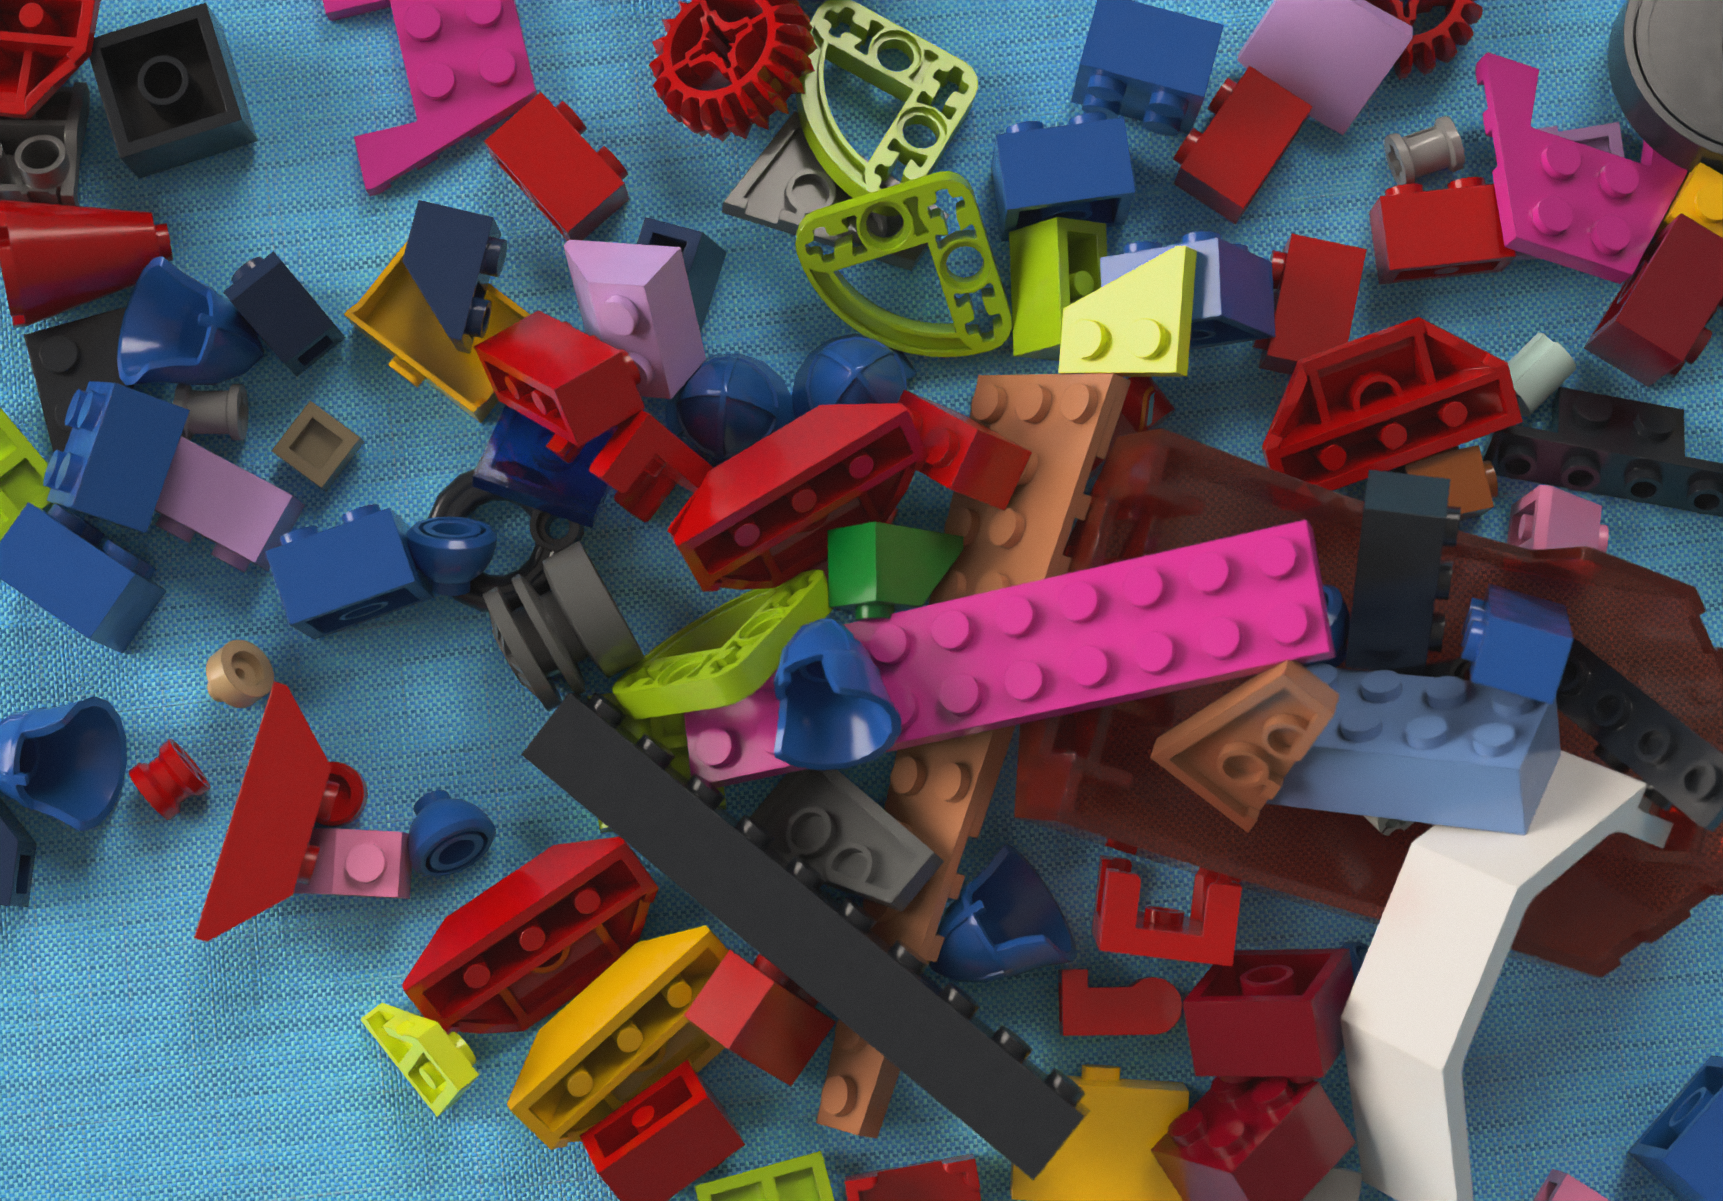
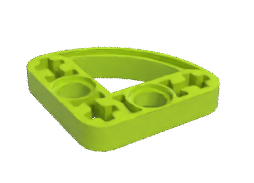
(915, 86)
(919, 227)
(723, 651)

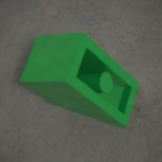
(886, 567)

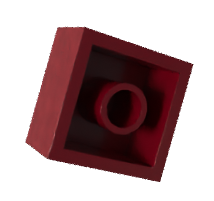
(1664, 305)
(1270, 1014)
(1253, 1142)

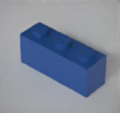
(1516, 642)

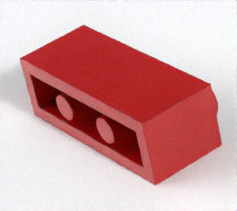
(561, 377)

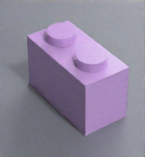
(224, 506)

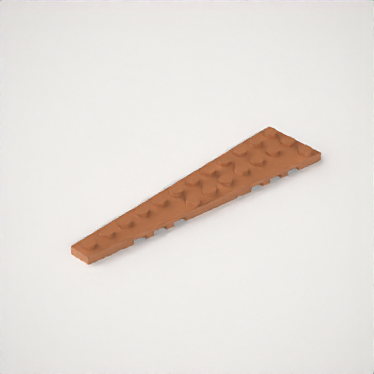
(947, 785)

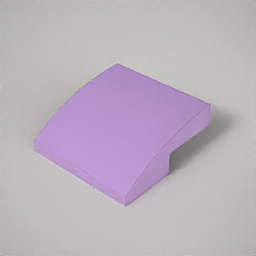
(1327, 53)

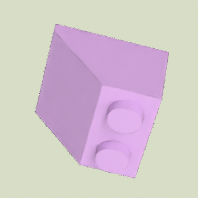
(641, 304)

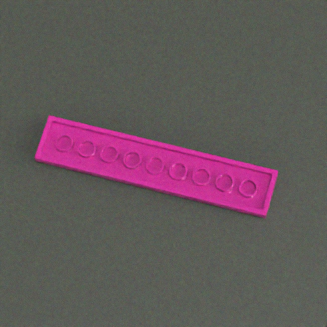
(1063, 646)

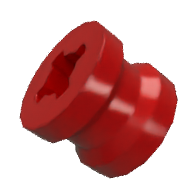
(169, 779)

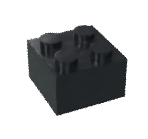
(171, 91)

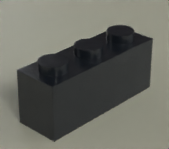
(1401, 572)

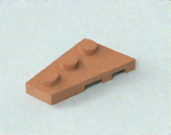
(1248, 739)

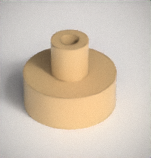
(239, 674)

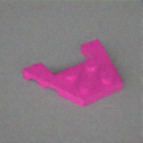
(463, 74)
(1566, 196)

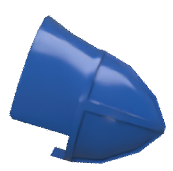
(182, 332)
(850, 372)
(730, 405)
(831, 701)
(65, 760)
(1003, 925)

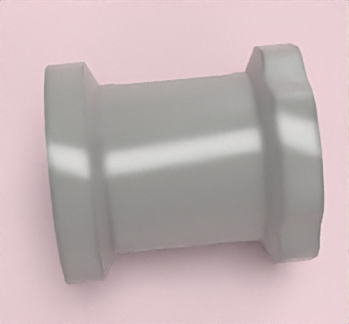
(1424, 151)
(214, 411)

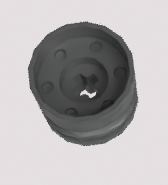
(562, 627)

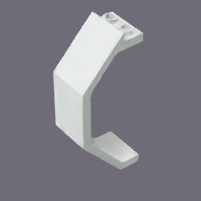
(1440, 962)

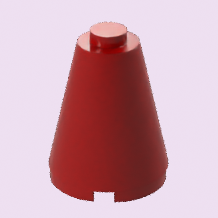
(72, 255)

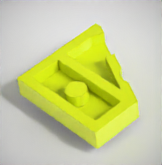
(1134, 322)
(429, 1058)

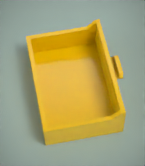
(404, 325)
(1112, 1146)

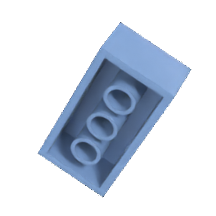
(1427, 752)

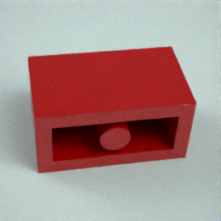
(1241, 144)
(559, 168)
(1438, 232)
(1313, 300)
(965, 453)
(761, 1016)
(662, 1138)

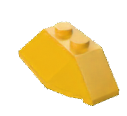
(618, 1036)

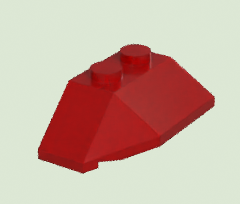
(41, 49)
(1387, 404)
(774, 502)
(271, 820)
(533, 938)

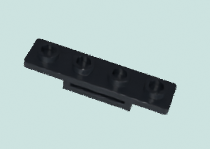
(1612, 451)
(1642, 737)

